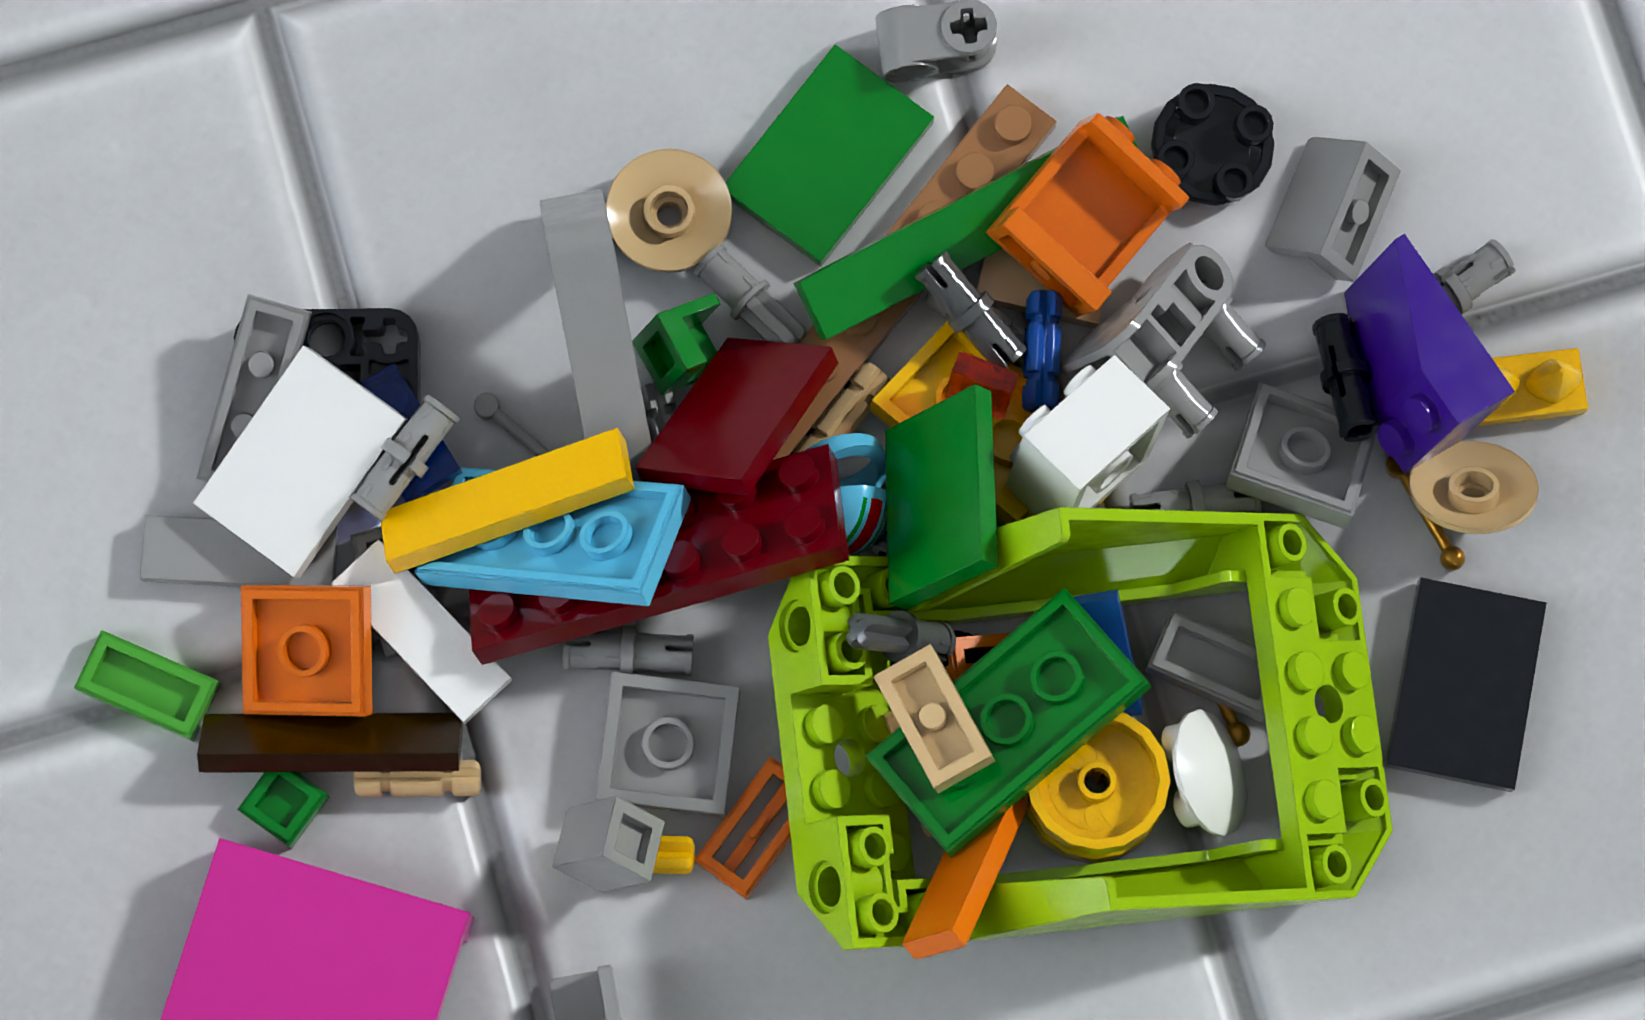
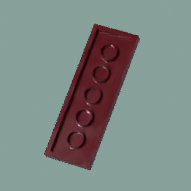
(722, 548)

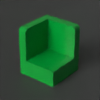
(677, 345)

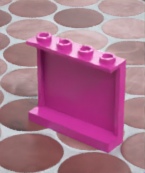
(311, 946)

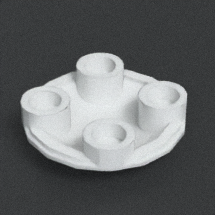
(1206, 773)

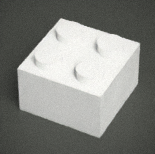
(1086, 440)

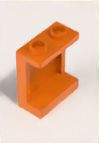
(1087, 212)

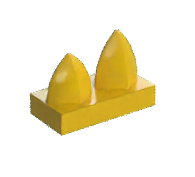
(1544, 387)

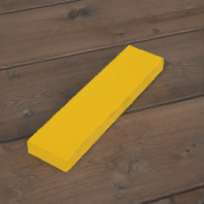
(507, 500)

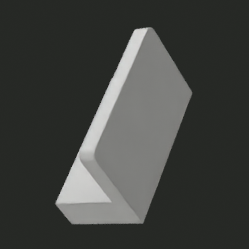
(1334, 205)

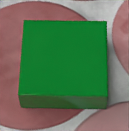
(284, 805)

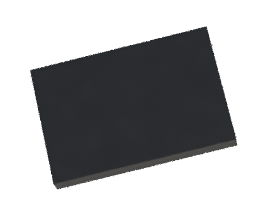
(1465, 684)

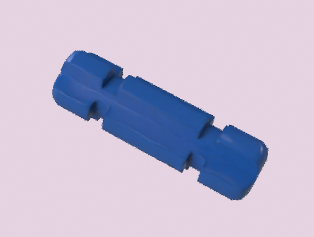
(1043, 350)

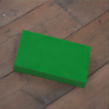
(828, 155)
(940, 497)

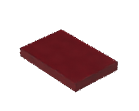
(737, 415)

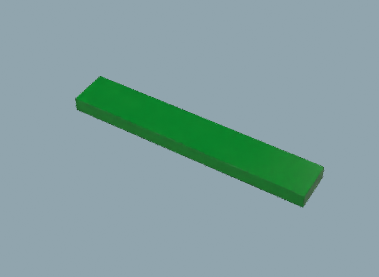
(886, 268)

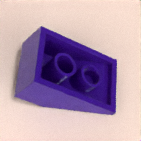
(1425, 361)

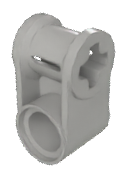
(929, 40)

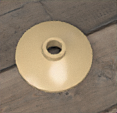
(662, 181)
(1475, 488)

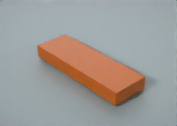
(961, 888)

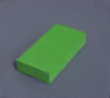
(147, 685)

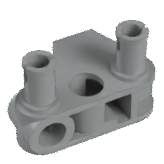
(1163, 323)

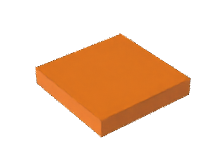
(306, 649)

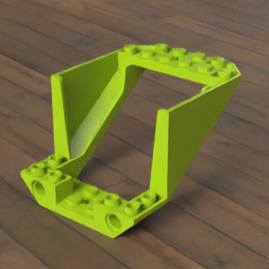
(1308, 640)

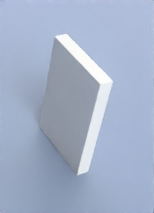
(300, 462)

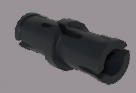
(1345, 377)

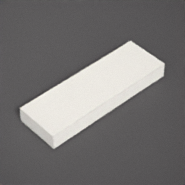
(425, 635)

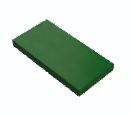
(1035, 707)

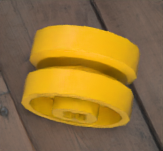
(1108, 823)

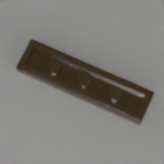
(330, 743)

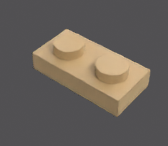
(934, 718)

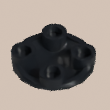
(1214, 142)

